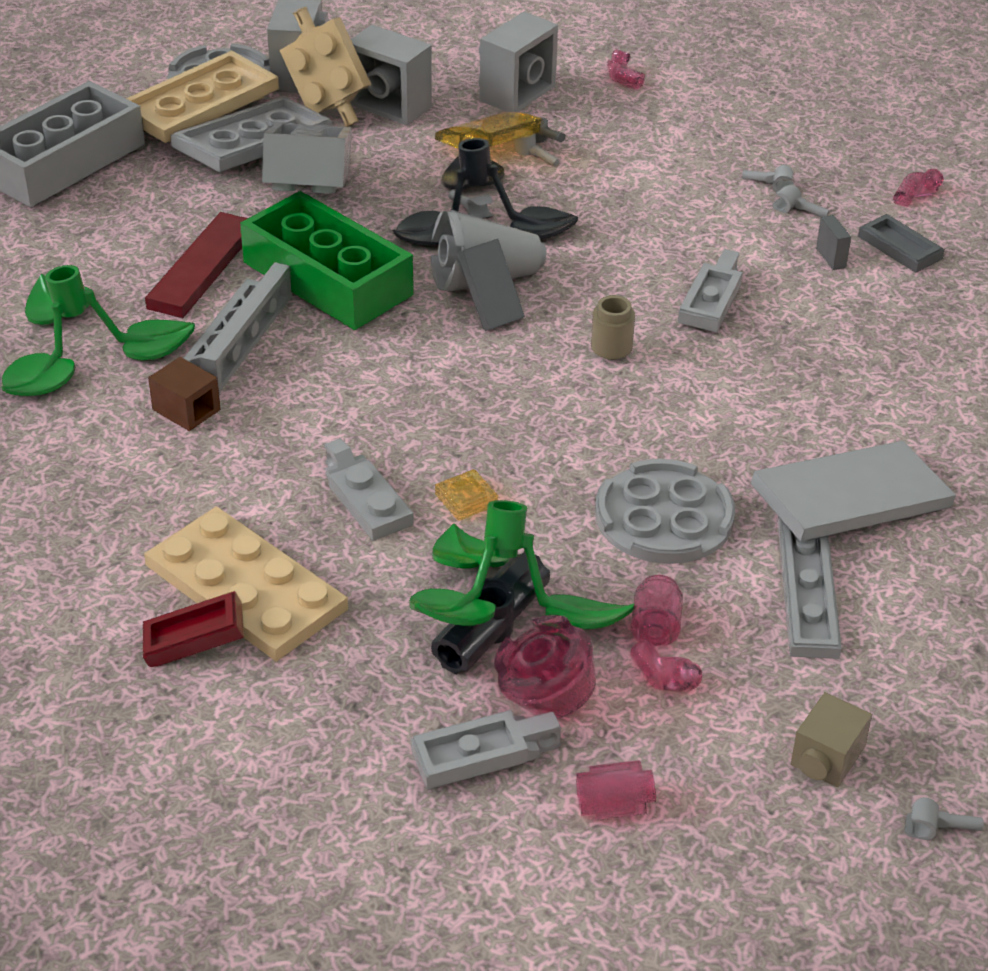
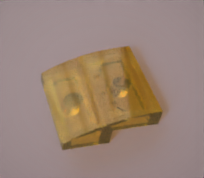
(493, 128)

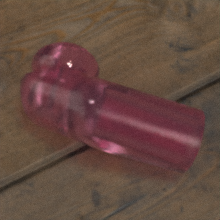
(621, 72)
(918, 185)
(665, 672)

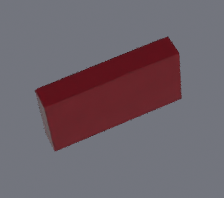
(192, 629)

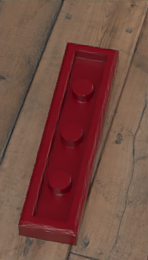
(197, 267)

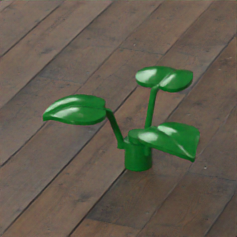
(64, 295)
(501, 542)

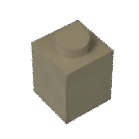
(830, 739)

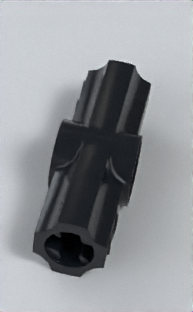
(511, 592)

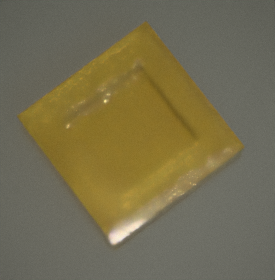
(465, 494)

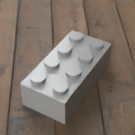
(66, 141)
(306, 157)

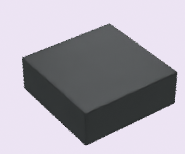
(833, 242)

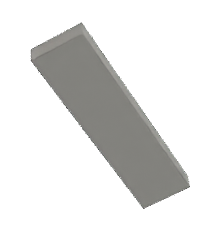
(809, 596)

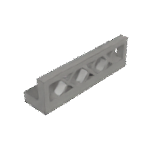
(242, 324)

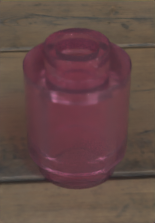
(657, 610)
(615, 790)

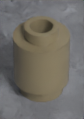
(612, 327)

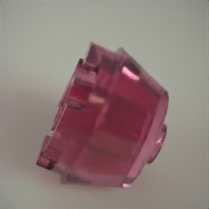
(547, 667)

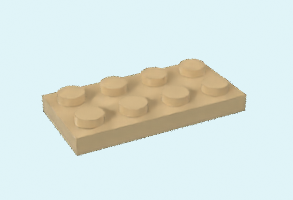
(203, 94)
(278, 595)

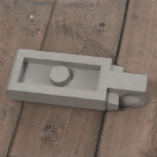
(712, 293)
(365, 492)
(483, 746)

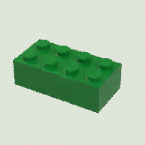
(330, 259)

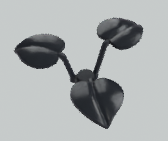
(475, 169)

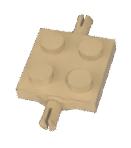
(325, 66)

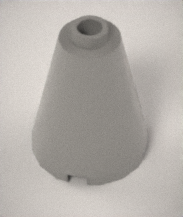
(462, 231)

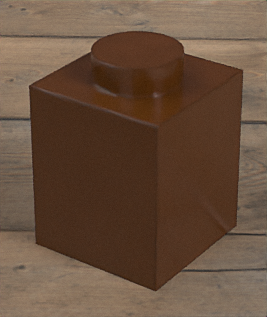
(184, 393)

